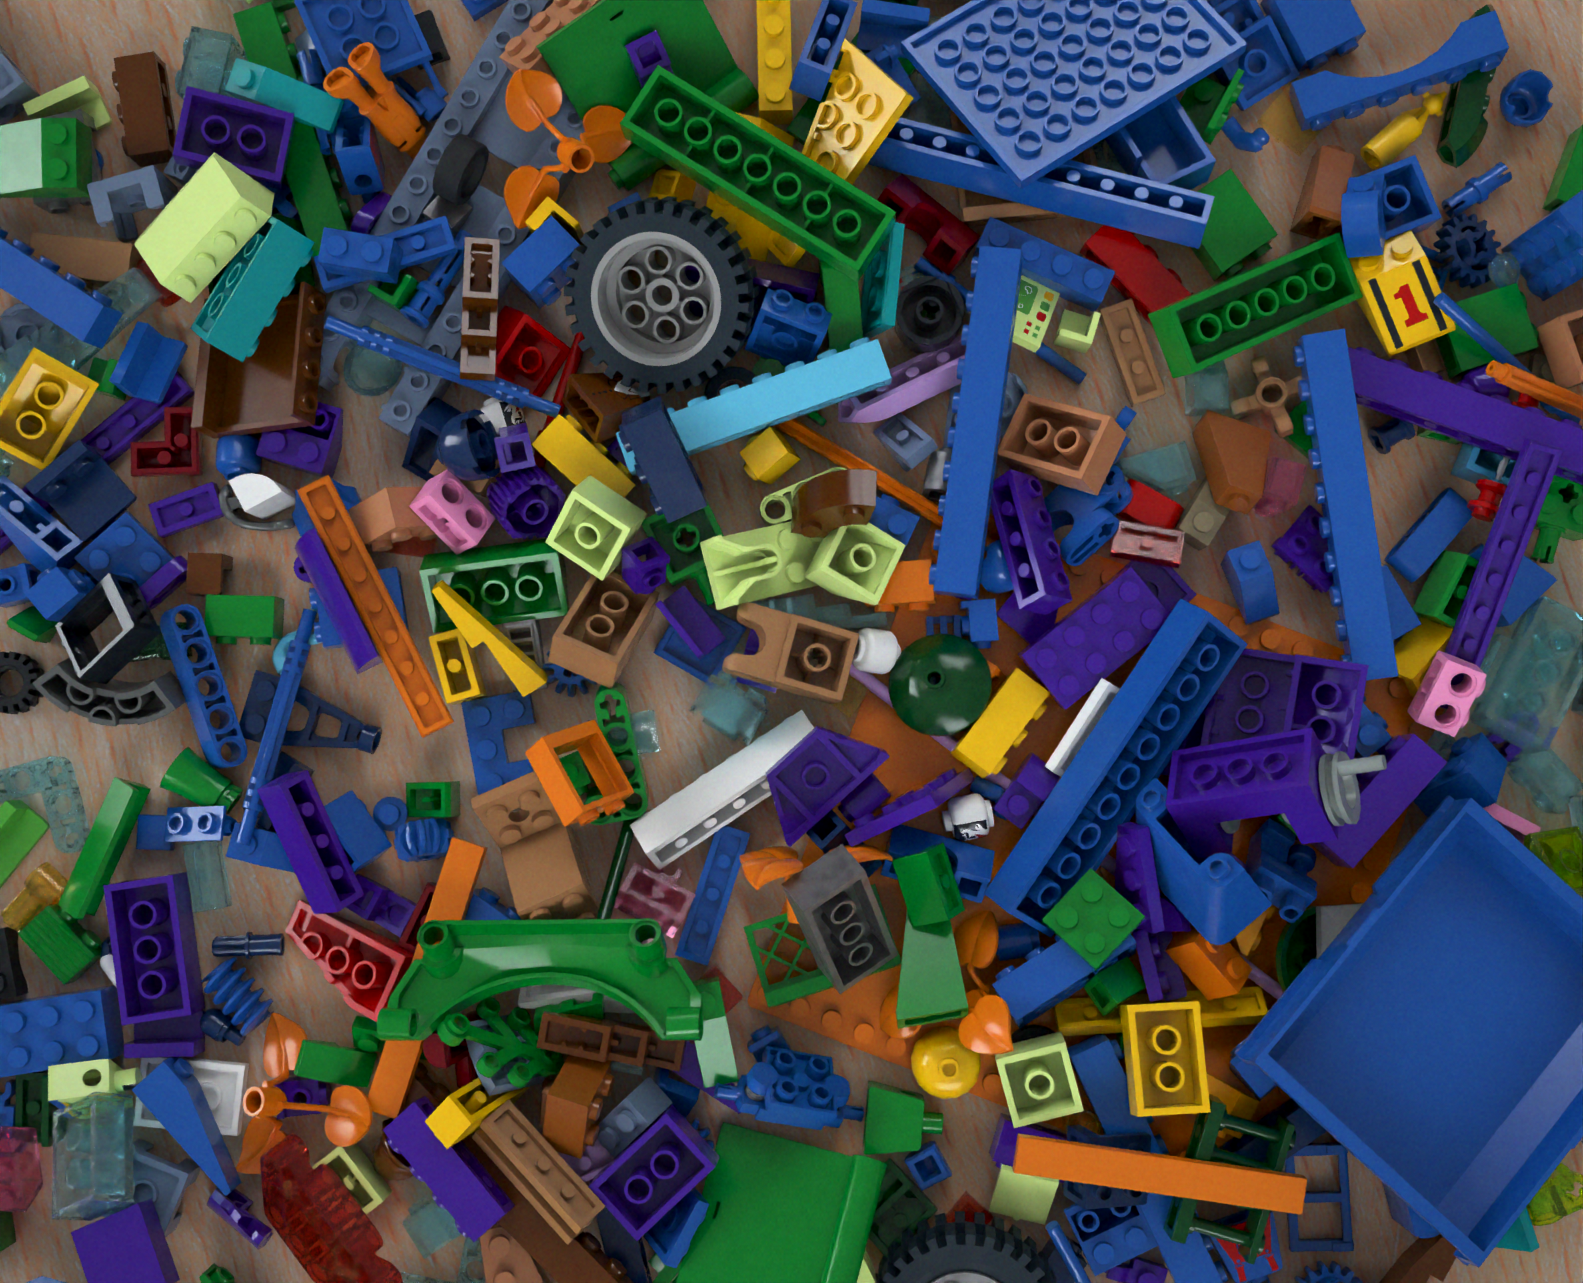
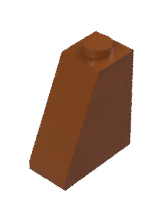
(1322, 192)
(1232, 459)

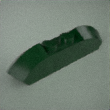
(1463, 117)

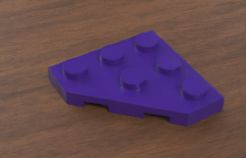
(910, 805)

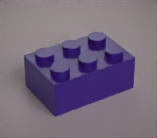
(241, 132)
(654, 1172)

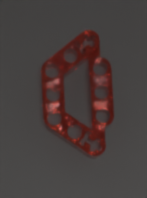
(320, 1218)

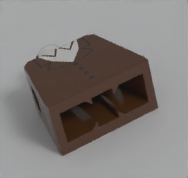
(600, 401)

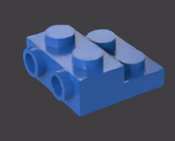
(788, 328)

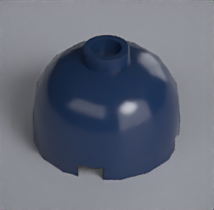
(468, 447)

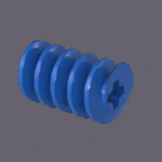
(237, 995)

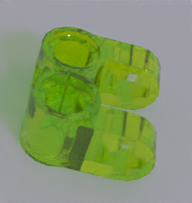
(1552, 1201)

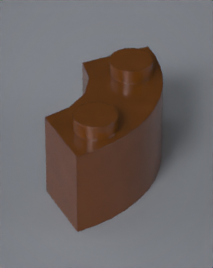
(834, 502)

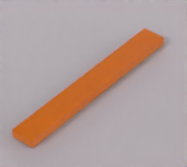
(375, 606)
(449, 902)
(1159, 1174)

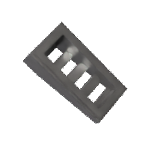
(535, 640)

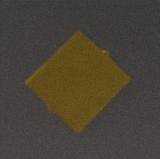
(1283, 124)

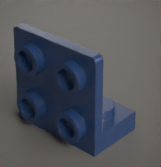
(82, 490)
(1096, 1196)

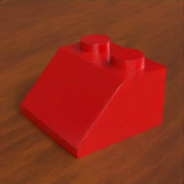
(527, 351)

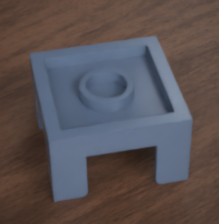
(127, 193)
(162, 1182)

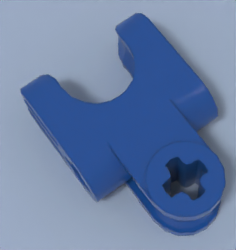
(1089, 514)

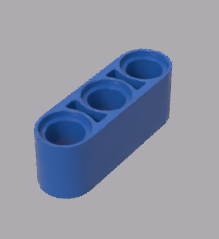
(1429, 535)

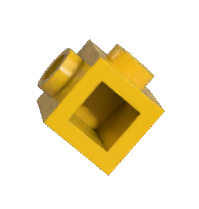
(768, 456)

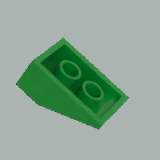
(45, 158)

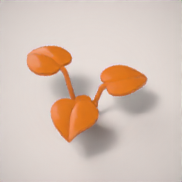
(531, 100)
(781, 861)
(988, 1018)
(348, 1112)

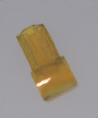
(41, 889)

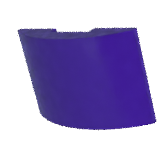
(1284, 694)

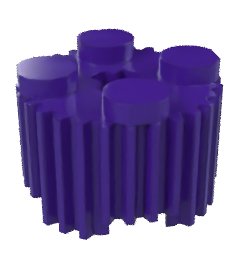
(526, 502)

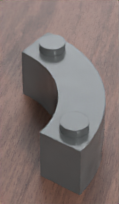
(111, 702)

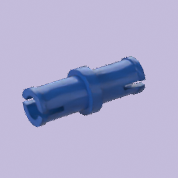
(1476, 190)

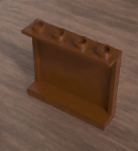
(272, 386)

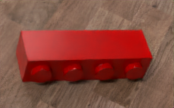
(1136, 270)

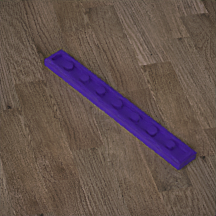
(124, 426)
(1503, 552)

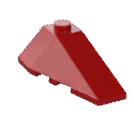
(352, 957)

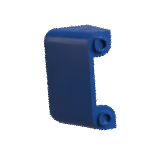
(1212, 896)

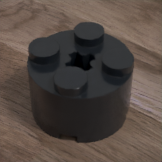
(936, 297)

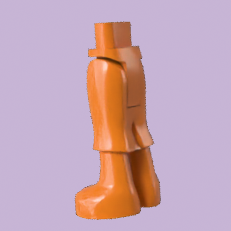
(382, 103)

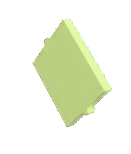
(1023, 1195)

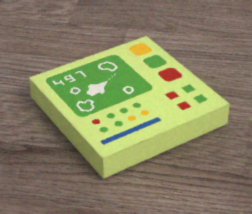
(1033, 313)

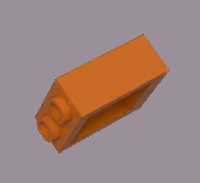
(600, 762)

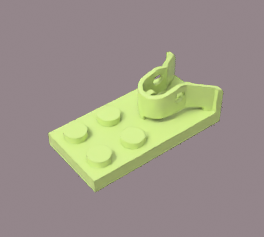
(758, 564)

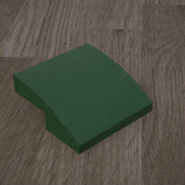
(898, 1208)

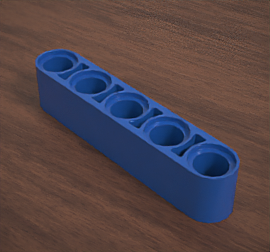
(208, 669)

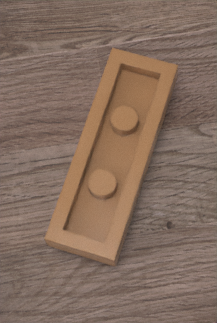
(1131, 352)

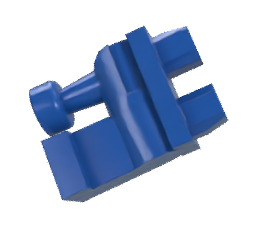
(1282, 883)

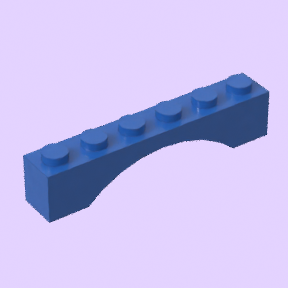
(1330, 96)

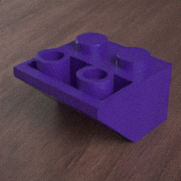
(307, 448)

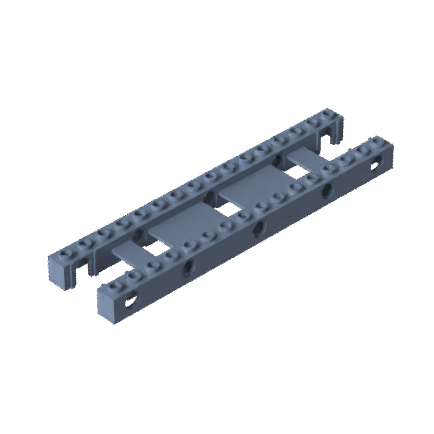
(480, 113)

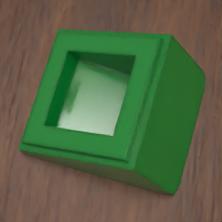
(33, 625)

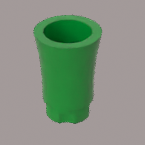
(200, 782)

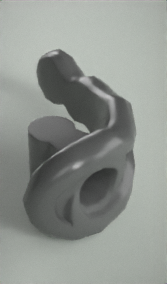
(230, 505)

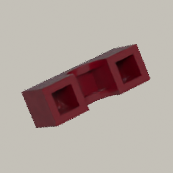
(946, 236)

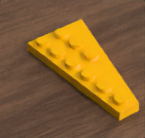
(848, 126)

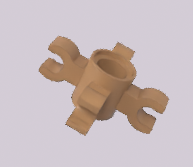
(1246, 406)

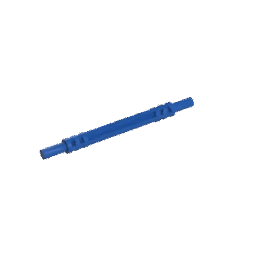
(439, 365)
(276, 724)

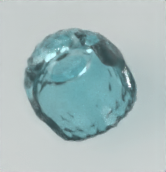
(370, 372)

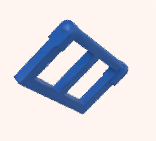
(1342, 1244)

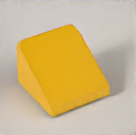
(672, 184)

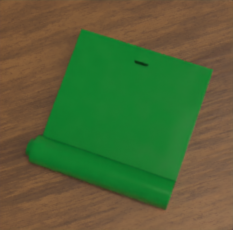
(596, 70)
(782, 1213)

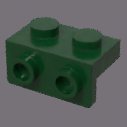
(33, 1107)

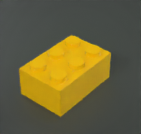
(1165, 1058)

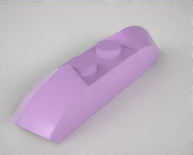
(910, 385)

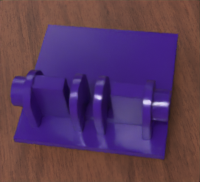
(1306, 550)

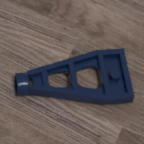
(259, 705)

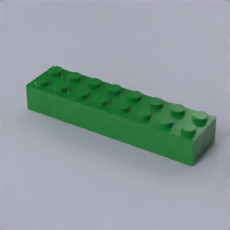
(758, 173)

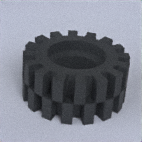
(29, 693)

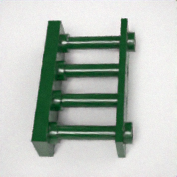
(1202, 1146)

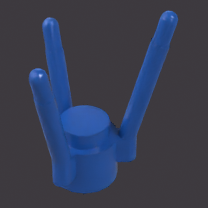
(427, 101)

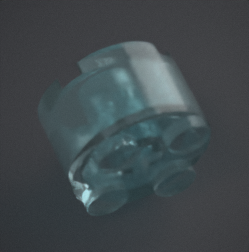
(730, 708)

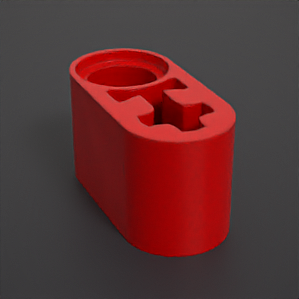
(1151, 507)

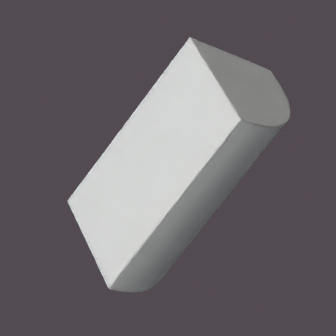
(261, 495)

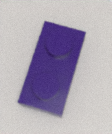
(186, 510)

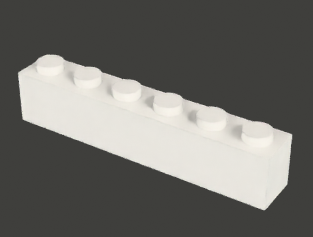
(717, 795)

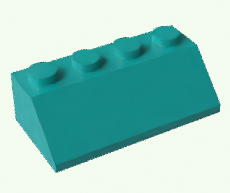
(252, 289)

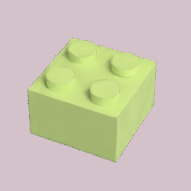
(595, 527)
(1039, 1080)

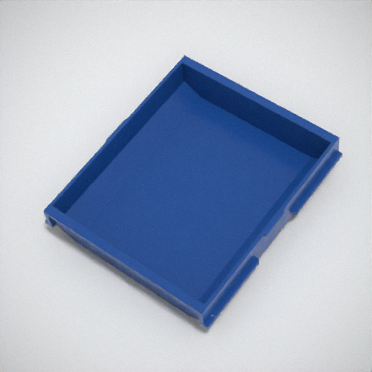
(1445, 1028)

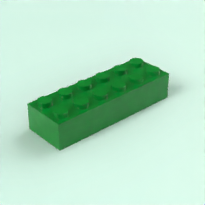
(1255, 305)

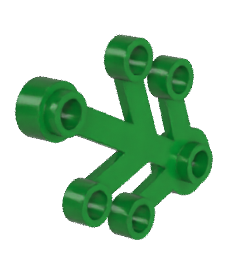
(542, 1062)

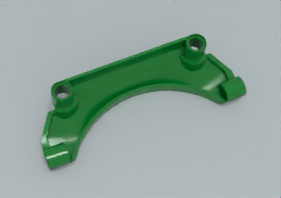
(504, 955)

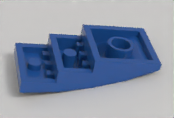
(1266, 58)

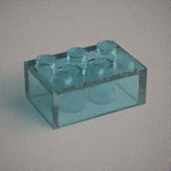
(93, 1157)

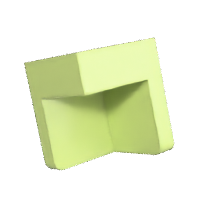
(1076, 330)

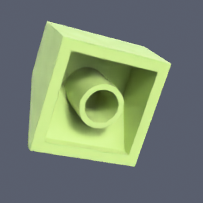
(855, 562)

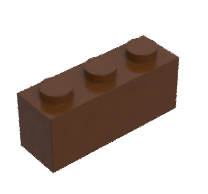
(145, 108)

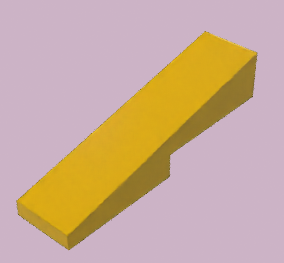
(475, 629)

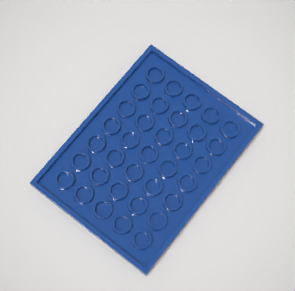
(1065, 73)

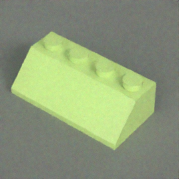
(204, 227)

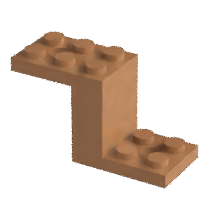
(537, 852)

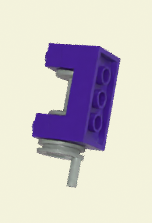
(1260, 777)

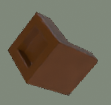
(206, 573)

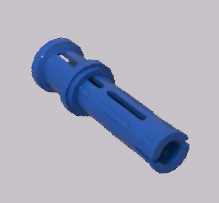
(433, 294)

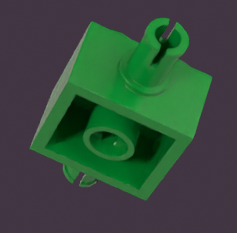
(1558, 518)
(684, 560)

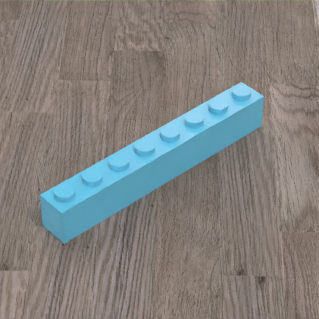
(778, 397)

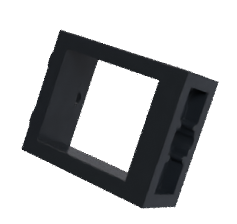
(138, 626)

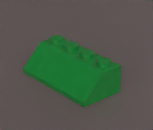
(499, 582)

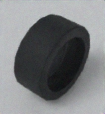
(460, 169)

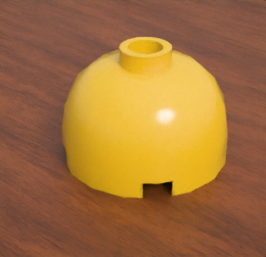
(944, 1063)

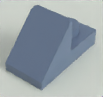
(905, 441)

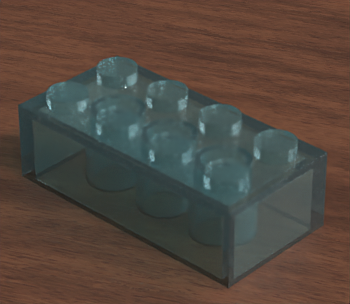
(1535, 677)

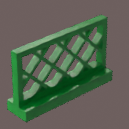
(808, 982)

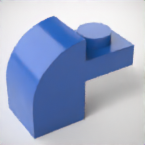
(1363, 216)

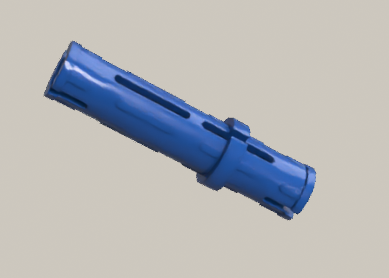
(313, 76)

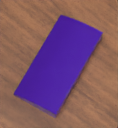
(337, 602)

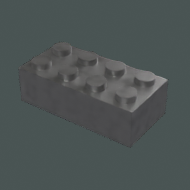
(840, 918)

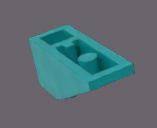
(281, 92)

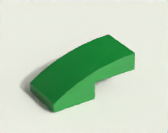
(334, 1063)

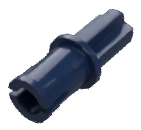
(248, 945)

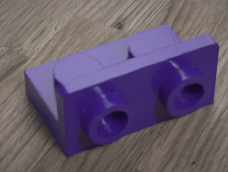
(1160, 972)

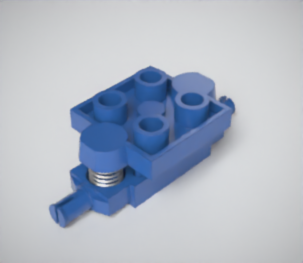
(793, 1091)

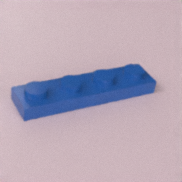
(419, 244)
(712, 895)

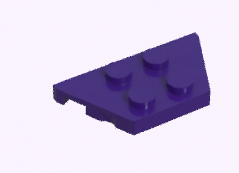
(818, 777)

